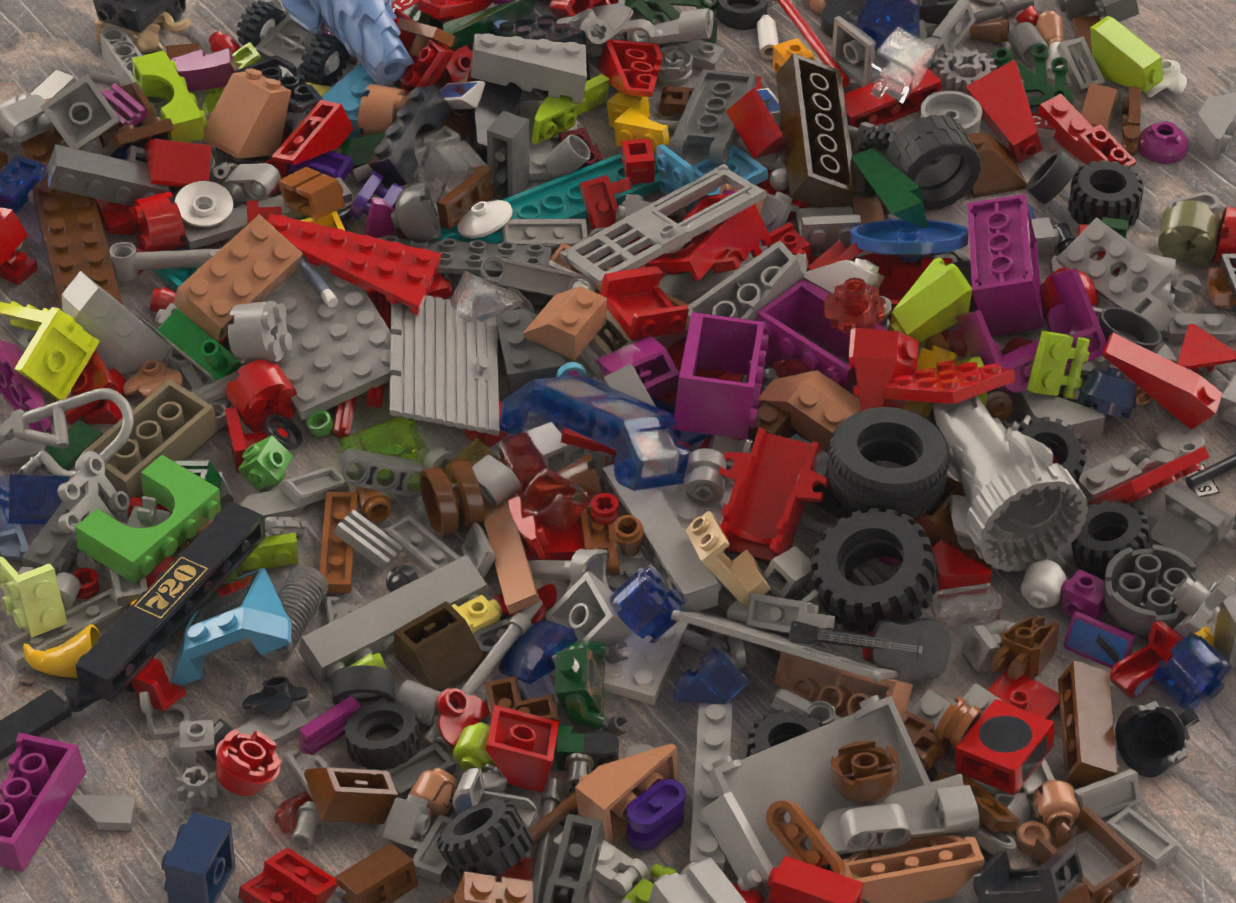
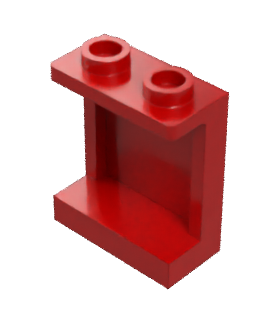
(641, 304)

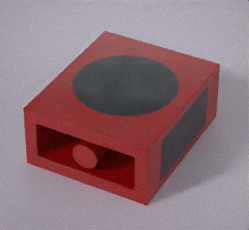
(1004, 746)

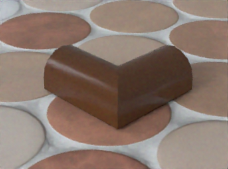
(507, 695)

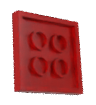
(949, 382)
(1155, 478)

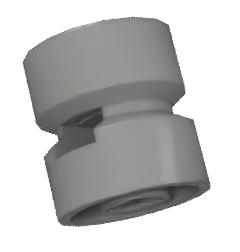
(702, 479)

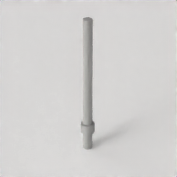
(516, 626)

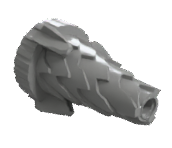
(1016, 498)

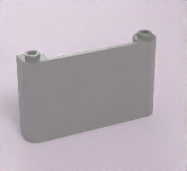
(802, 770)

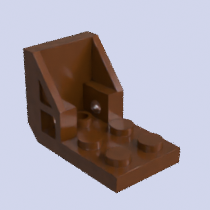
(146, 130)

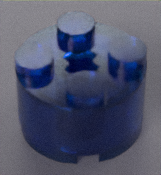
(647, 603)
(1192, 672)

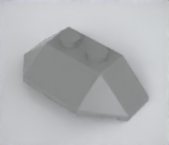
(123, 337)

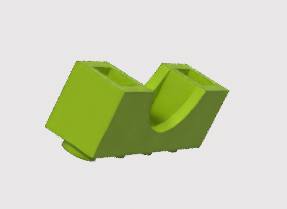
(160, 79)

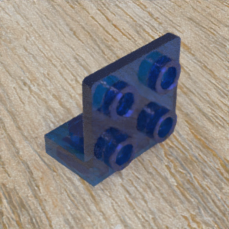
(18, 180)

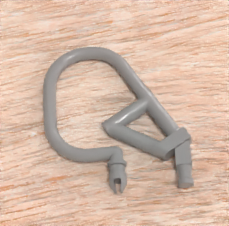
(18, 426)

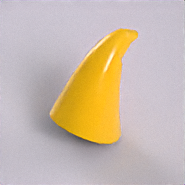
(62, 659)

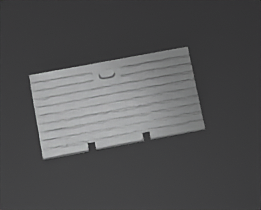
(444, 367)

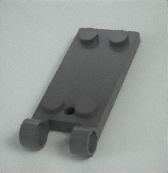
(705, 115)

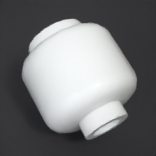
(1043, 584)

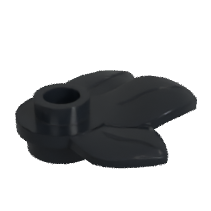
(275, 696)

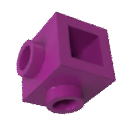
(1084, 595)

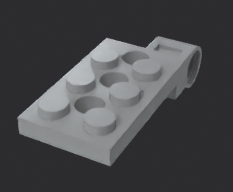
(1114, 289)

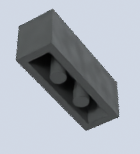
(508, 155)

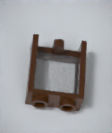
(1105, 857)

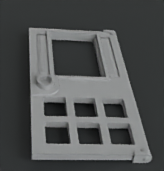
(658, 229)

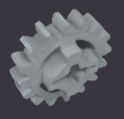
(963, 68)

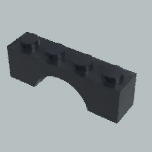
(395, 155)

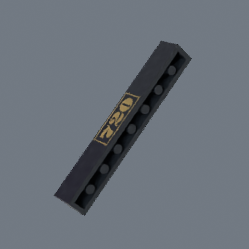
(170, 602)

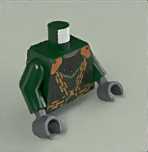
(581, 683)

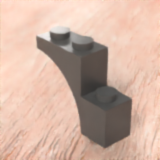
(1116, 9)

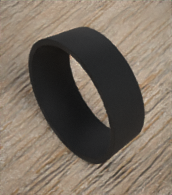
(1130, 323)

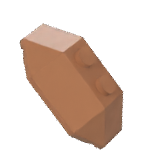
(813, 403)
(917, 871)

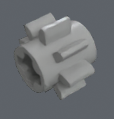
(196, 787)

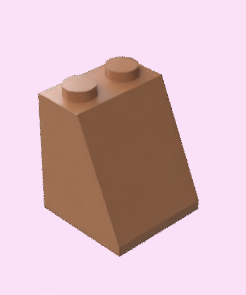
(249, 116)

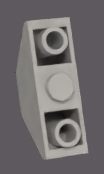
(1217, 124)
(1085, 420)

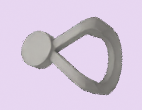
(148, 708)

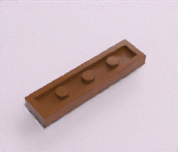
(337, 555)

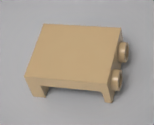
(739, 576)

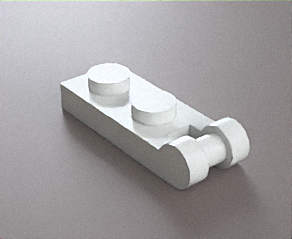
(610, 863)

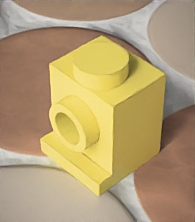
(479, 612)

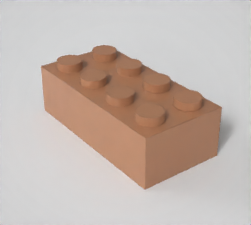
(239, 273)

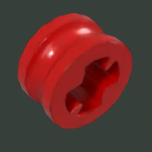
(605, 501)
(87, 575)

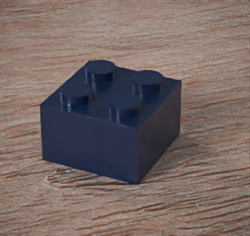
(199, 861)

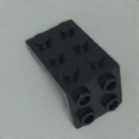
(535, 28)

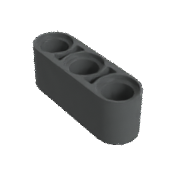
(372, 463)

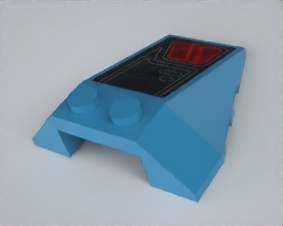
(233, 612)

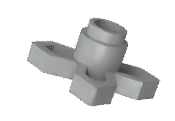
(1200, 602)

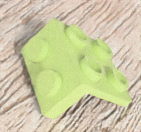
(32, 598)

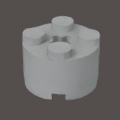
(259, 332)

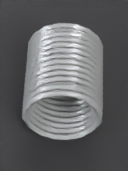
(1023, 39)
(567, 156)
(421, 701)

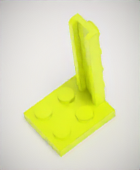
(55, 352)

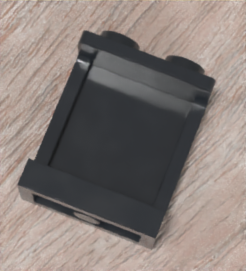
(130, 14)
(1045, 884)

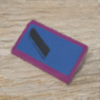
(1098, 640)

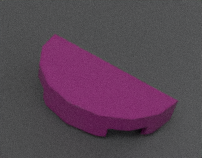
(379, 219)

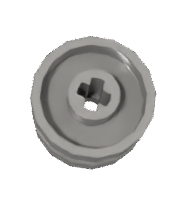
(954, 105)

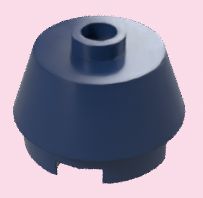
(1108, 392)

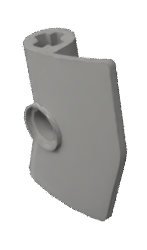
(600, 22)

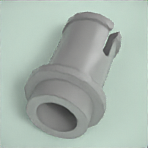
(306, 825)

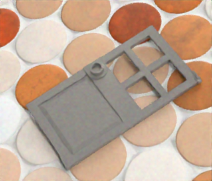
(782, 643)

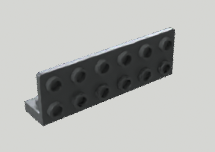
(468, 257)

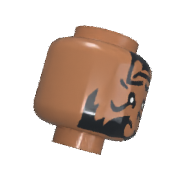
(1055, 804)

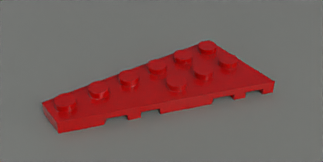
(365, 261)

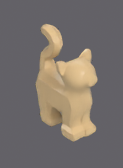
(148, 39)

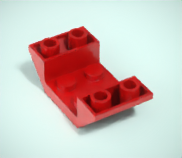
(428, 65)

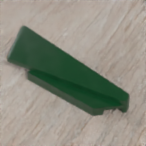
(482, 21)

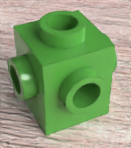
(265, 463)

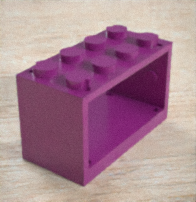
(1005, 264)
(803, 310)
(717, 404)

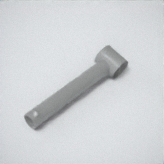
(128, 262)

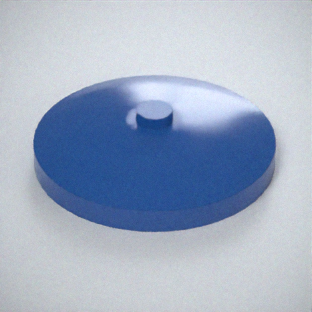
(907, 240)

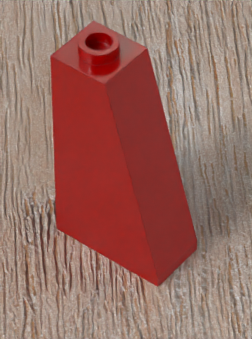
(1007, 110)

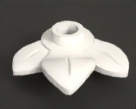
(1172, 79)

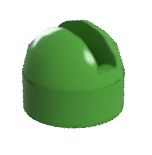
(318, 417)

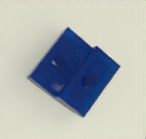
(533, 652)

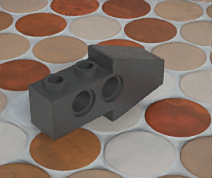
(575, 861)

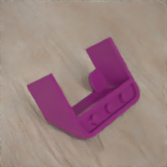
(1071, 317)

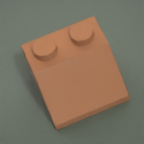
(569, 321)

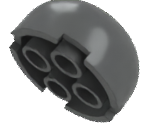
(1144, 585)

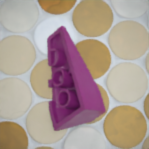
(17, 389)

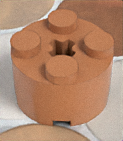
(380, 108)

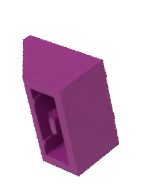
(649, 361)

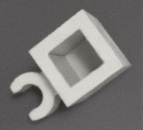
(547, 441)

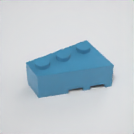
(349, 94)

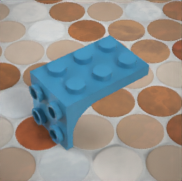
(677, 172)

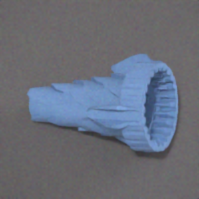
(364, 29)

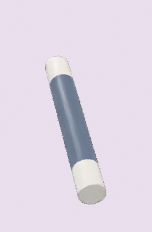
(317, 282)

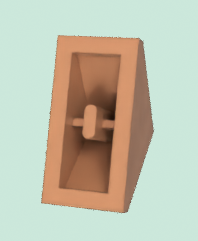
(1100, 104)

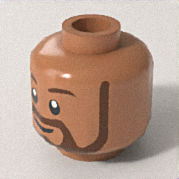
(437, 788)

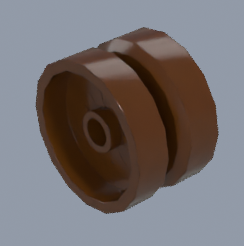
(452, 497)

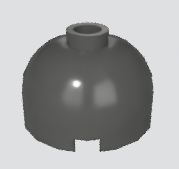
(416, 214)

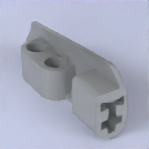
(689, 27)
(917, 812)

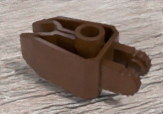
(1026, 647)

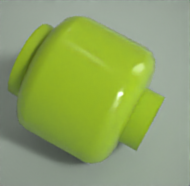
(471, 747)

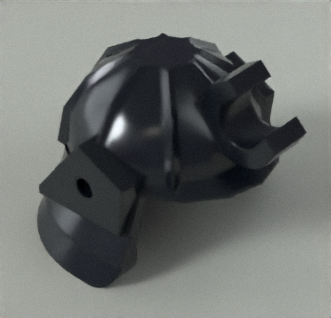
(1153, 737)

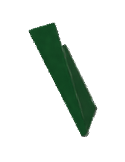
(893, 187)

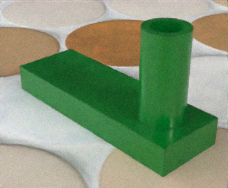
(198, 345)

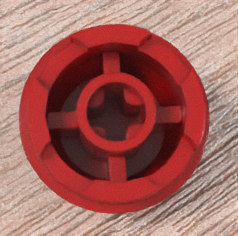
(246, 762)

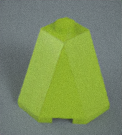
(1124, 55)
(932, 302)

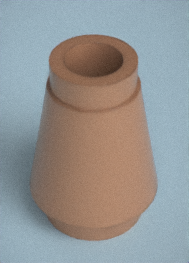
(1050, 27)

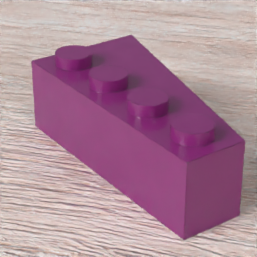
(34, 794)

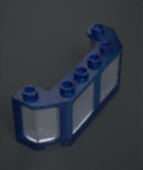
(641, 433)

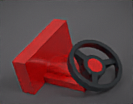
(241, 442)

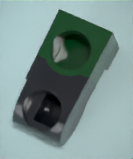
(594, 745)

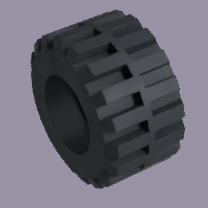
(1105, 191)
(1060, 440)
(1107, 532)
(778, 729)
(485, 839)

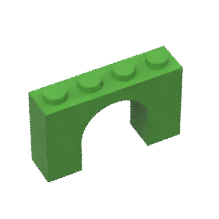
(139, 550)

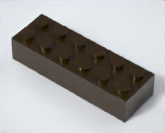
(815, 133)

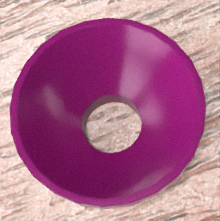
(1163, 148)

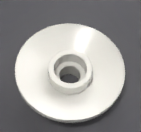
(204, 204)
(485, 218)

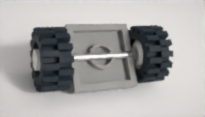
(316, 55)

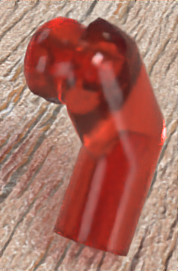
(287, 809)

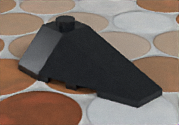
(302, 95)

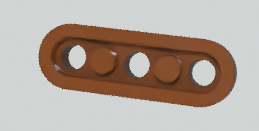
(794, 835)

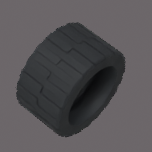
(927, 140)

